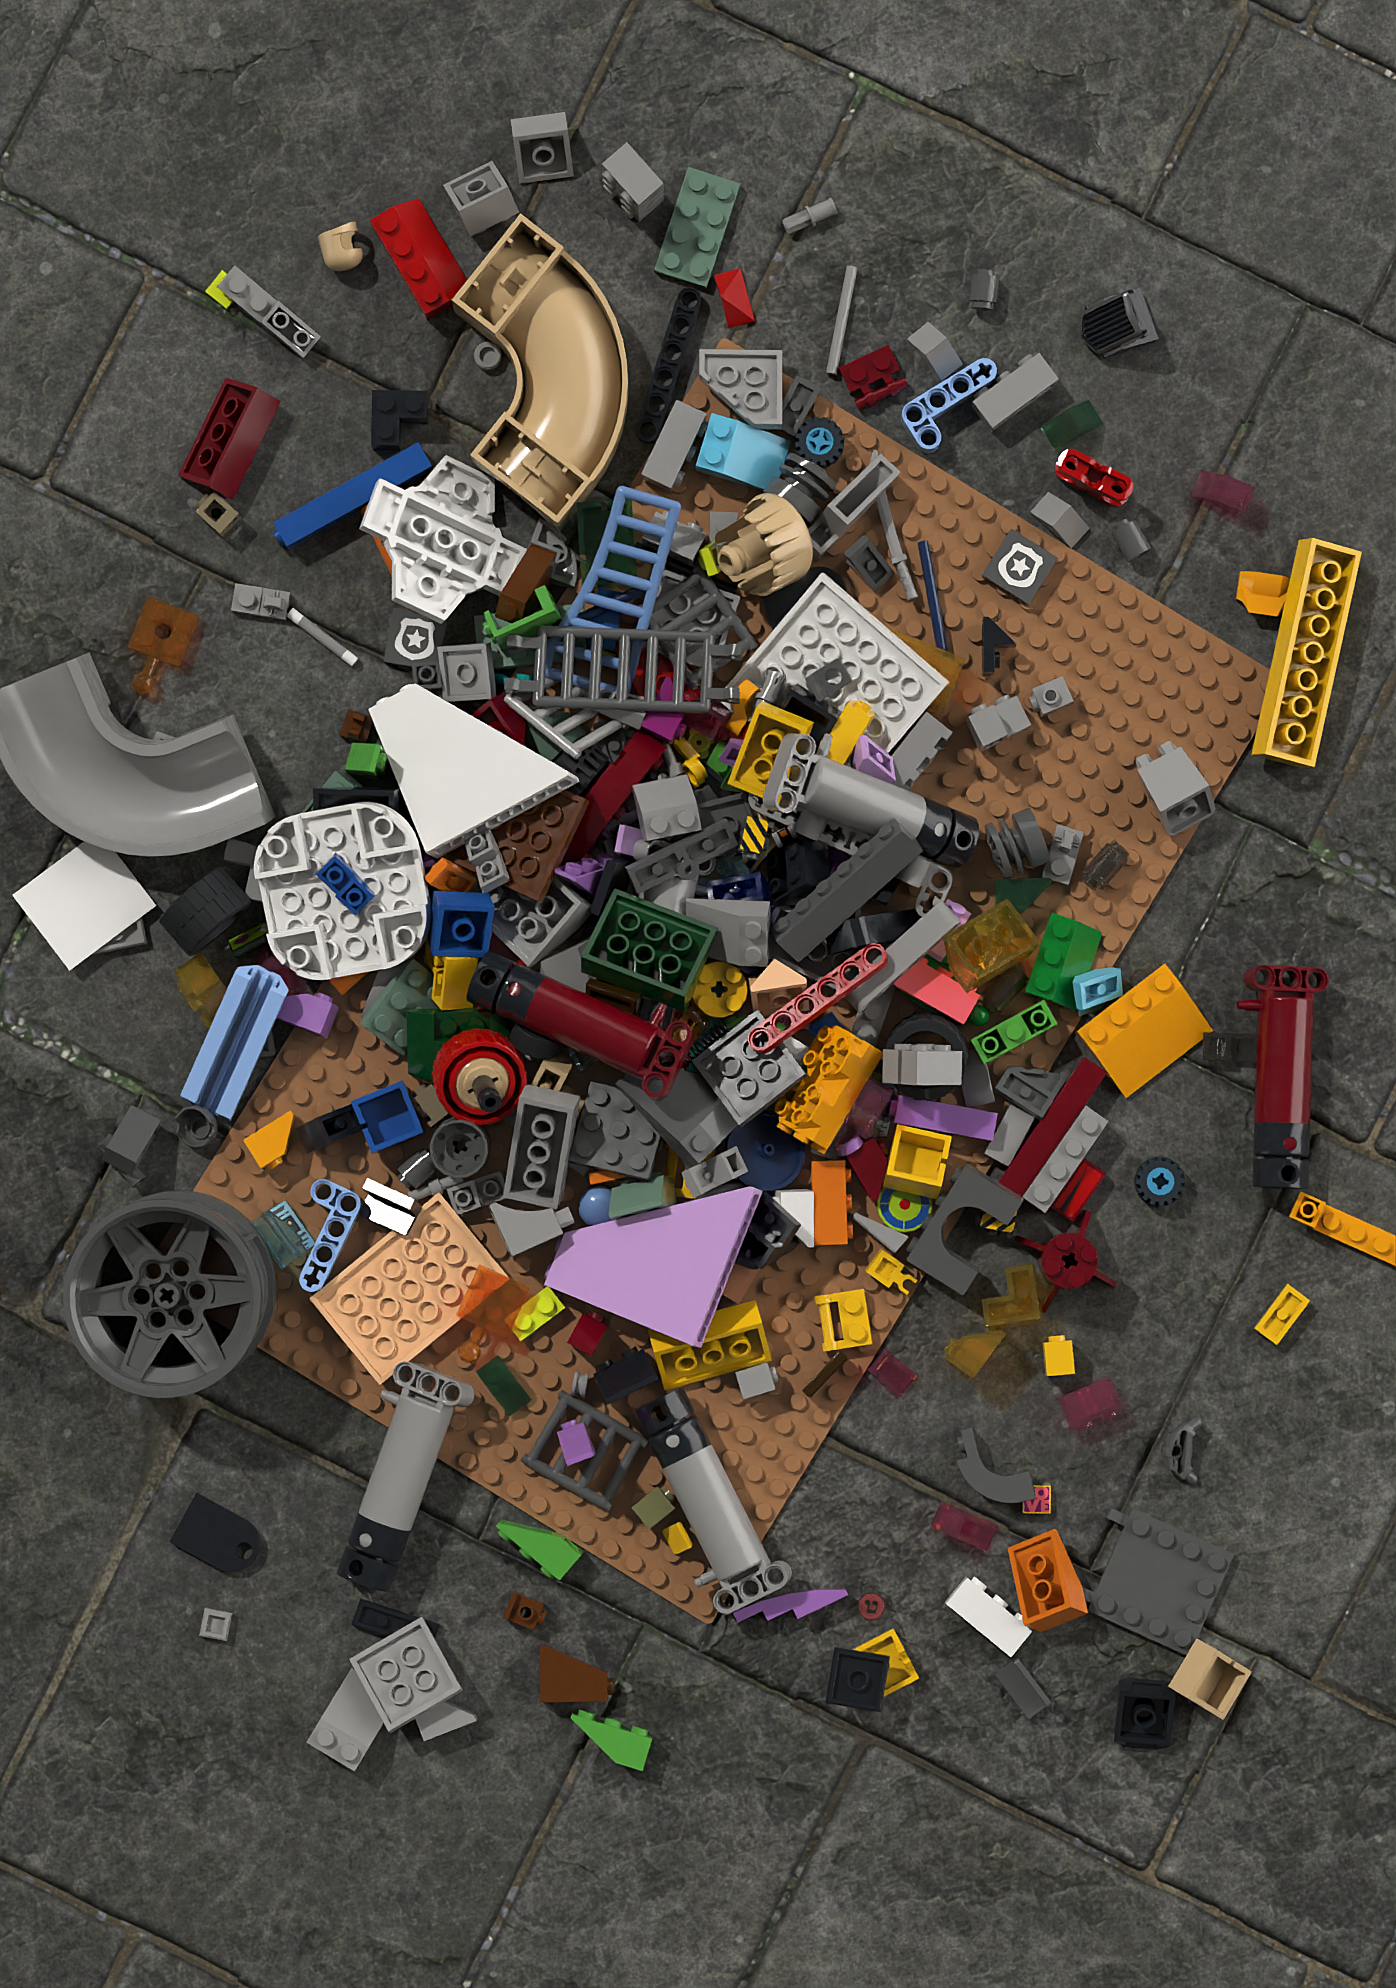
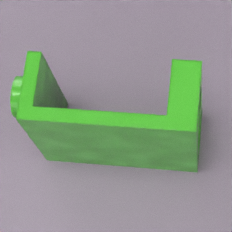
(527, 626)

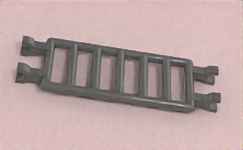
(539, 645)

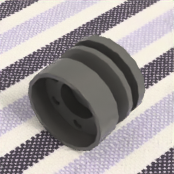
(802, 485)
(1017, 843)
(464, 1161)

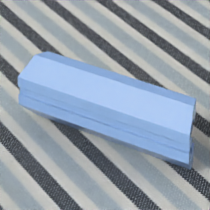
(235, 1040)

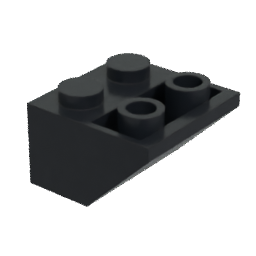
(796, 870)

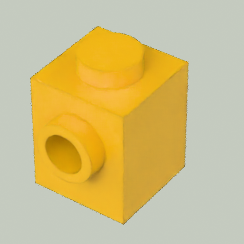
(1058, 1356)

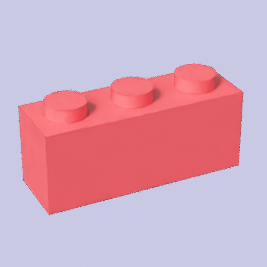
(937, 991)

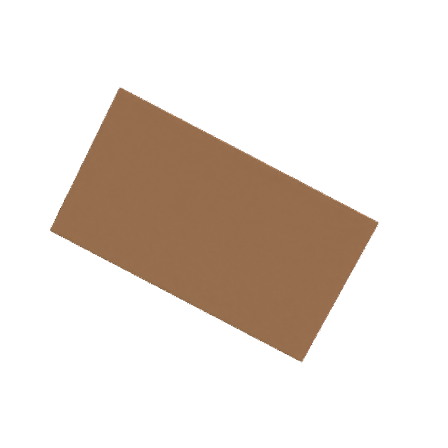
(1134, 684)

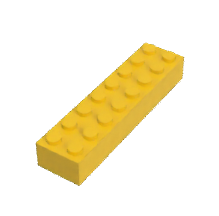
(1306, 653)

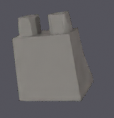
(1175, 788)
(528, 1228)

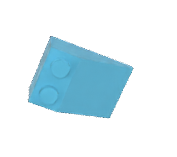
(741, 453)

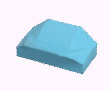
(1096, 988)

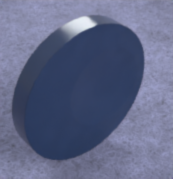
(767, 1151)

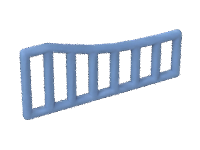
(598, 571)

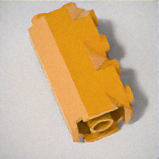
(836, 1074)

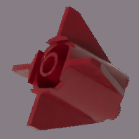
(1052, 1265)

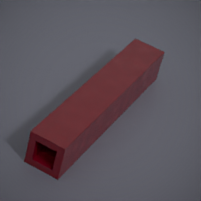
(1052, 1126)

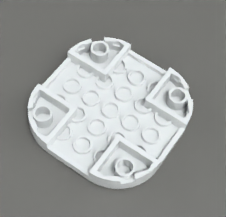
(305, 919)

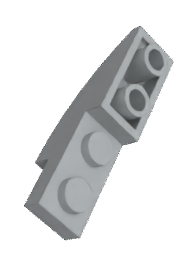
(268, 312)

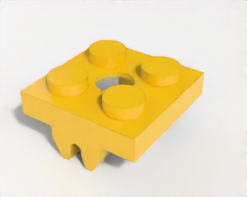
(901, 1669)

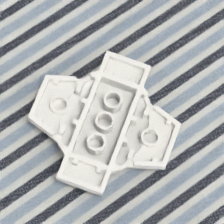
(441, 538)

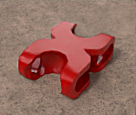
(1093, 478)

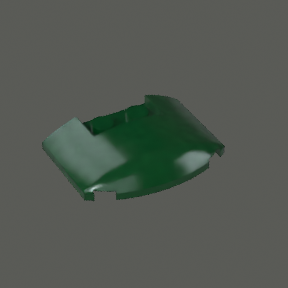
(433, 1027)

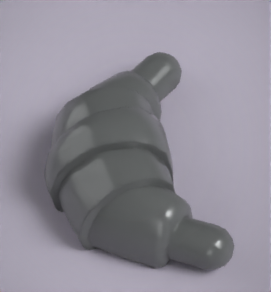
(1179, 1449)

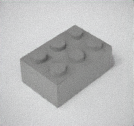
(632, 182)

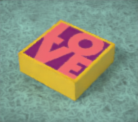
(1041, 1504)

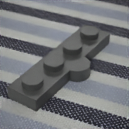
(682, 856)

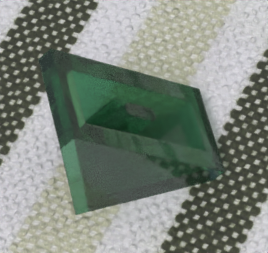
(1071, 424)

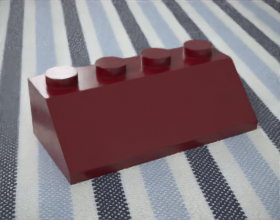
(229, 438)

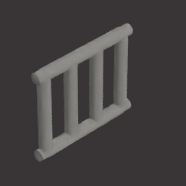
(556, 733)

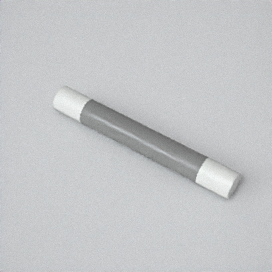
(322, 637)

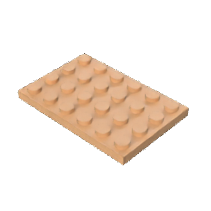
(404, 1289)

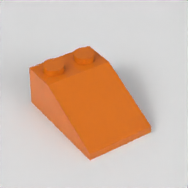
(1046, 1582)

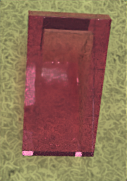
(892, 1372)

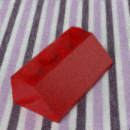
(419, 256)

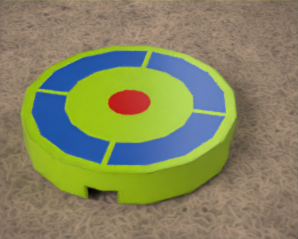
(902, 1209)

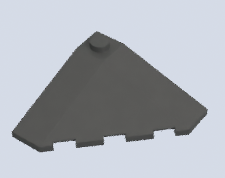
(688, 1119)

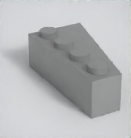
(918, 749)

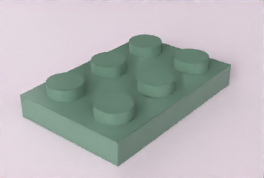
(407, 990)

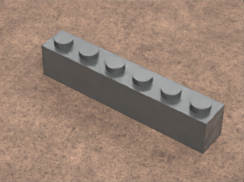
(846, 890)

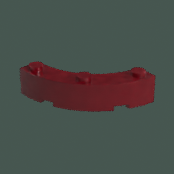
(613, 790)

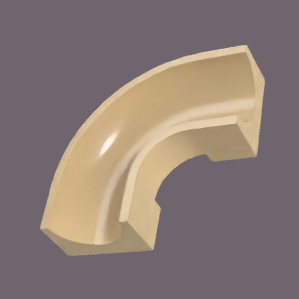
(567, 369)

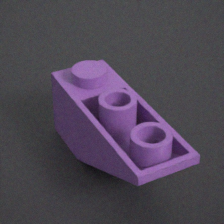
(584, 874)

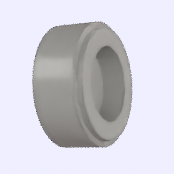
(487, 356)

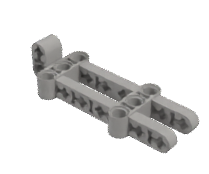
(916, 873)

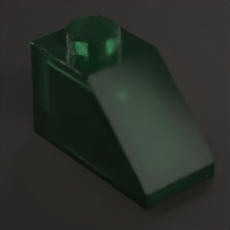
(1019, 891)
(503, 1385)

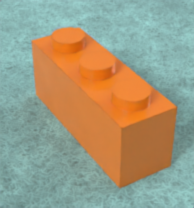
(831, 1202)

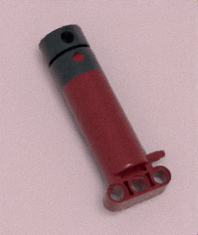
(581, 1021)
(1282, 1073)

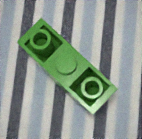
(1014, 1032)

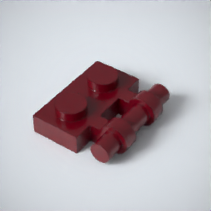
(871, 369)

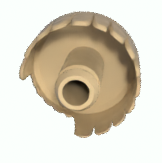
(765, 546)

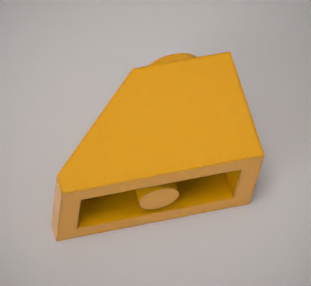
(271, 1141)

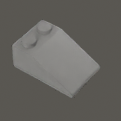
(741, 926)
(347, 1724)

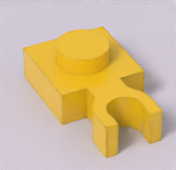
(888, 1270)

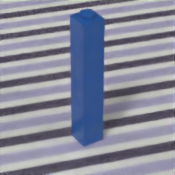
(349, 497)

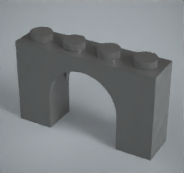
(969, 1189)

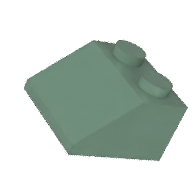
(641, 1196)

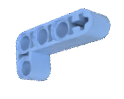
(951, 399)
(336, 1244)

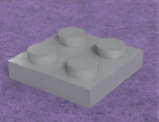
(467, 672)

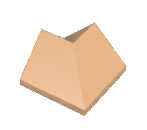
(776, 988)

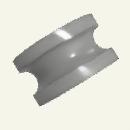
(579, 1384)

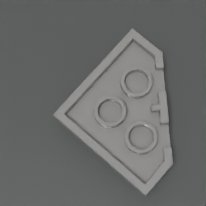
(746, 382)

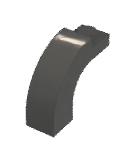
(989, 1484)

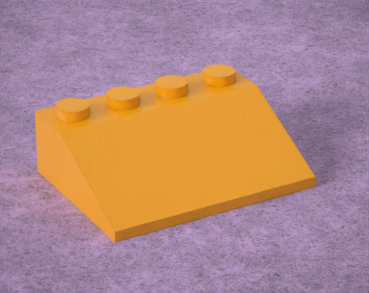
(1144, 1031)

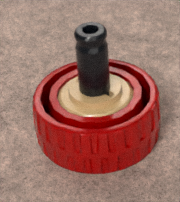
(479, 1076)

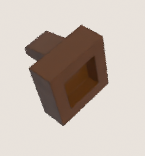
(356, 726)

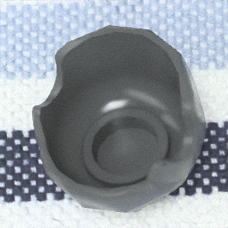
(196, 1126)

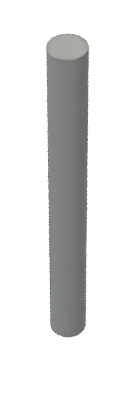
(841, 320)

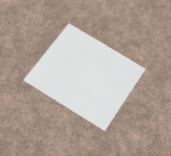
(83, 902)

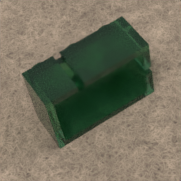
(591, 527)

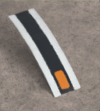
(784, 836)

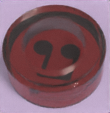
(871, 1606)

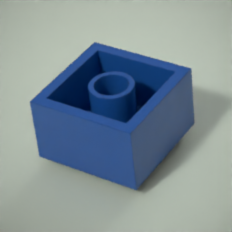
(460, 924)

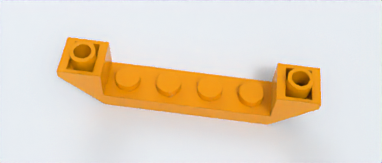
(1344, 1228)

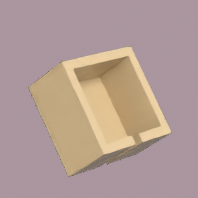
(1210, 1679)

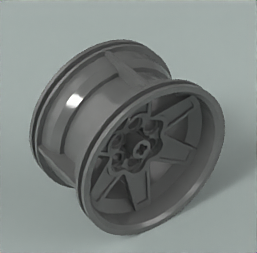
(134, 1366)

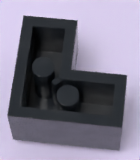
(390, 410)

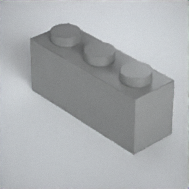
(1014, 391)
(675, 446)

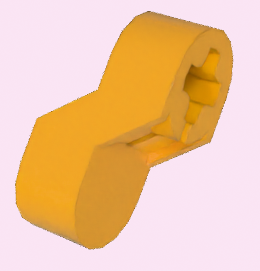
(743, 711)

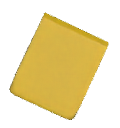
(677, 1537)

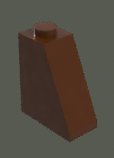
(519, 595)
(571, 1679)

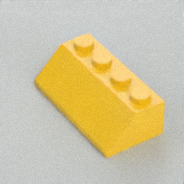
(731, 1344)

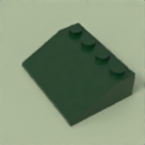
(648, 949)

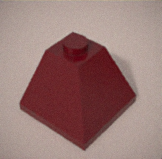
(502, 718)

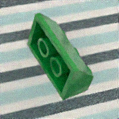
(1063, 953)

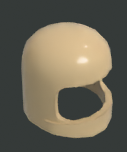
(338, 248)

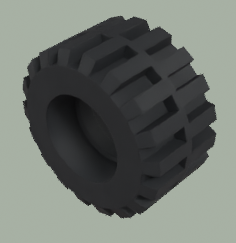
(586, 767)

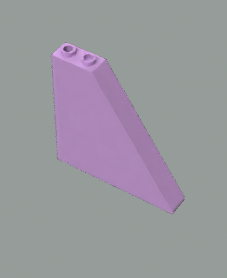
(658, 1264)

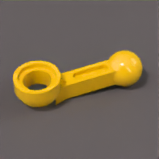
(692, 764)

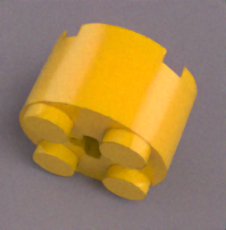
(730, 1001)

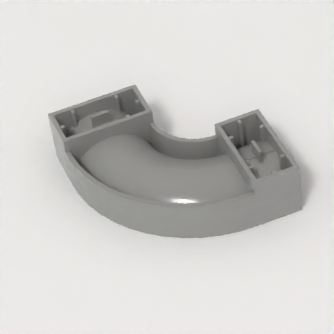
(116, 785)

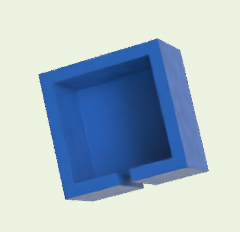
(389, 1117)

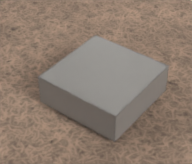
(216, 1624)

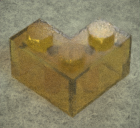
(202, 985)
(1022, 1304)

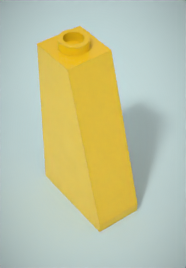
(846, 731)

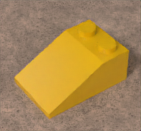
(761, 747)

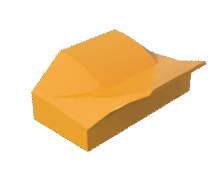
(1262, 592)

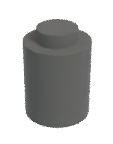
(1130, 539)

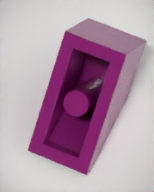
(665, 725)

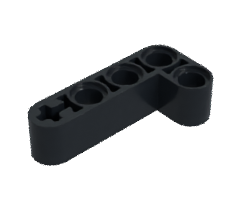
(871, 929)

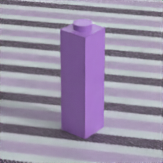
(943, 1117)

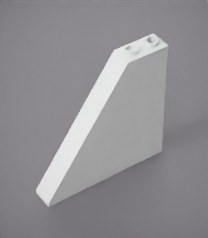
(458, 769)

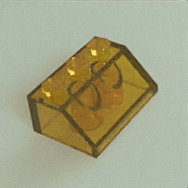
(988, 945)

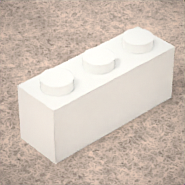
(988, 1615)

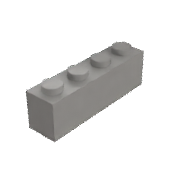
(1065, 1159)

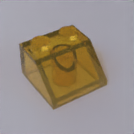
(972, 1351)

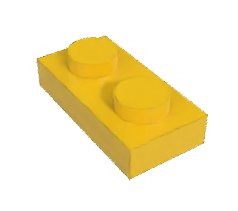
(1281, 1314)

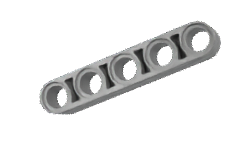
(905, 953)

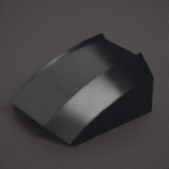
(1144, 1713)

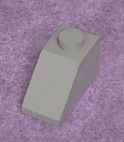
(443, 1719)

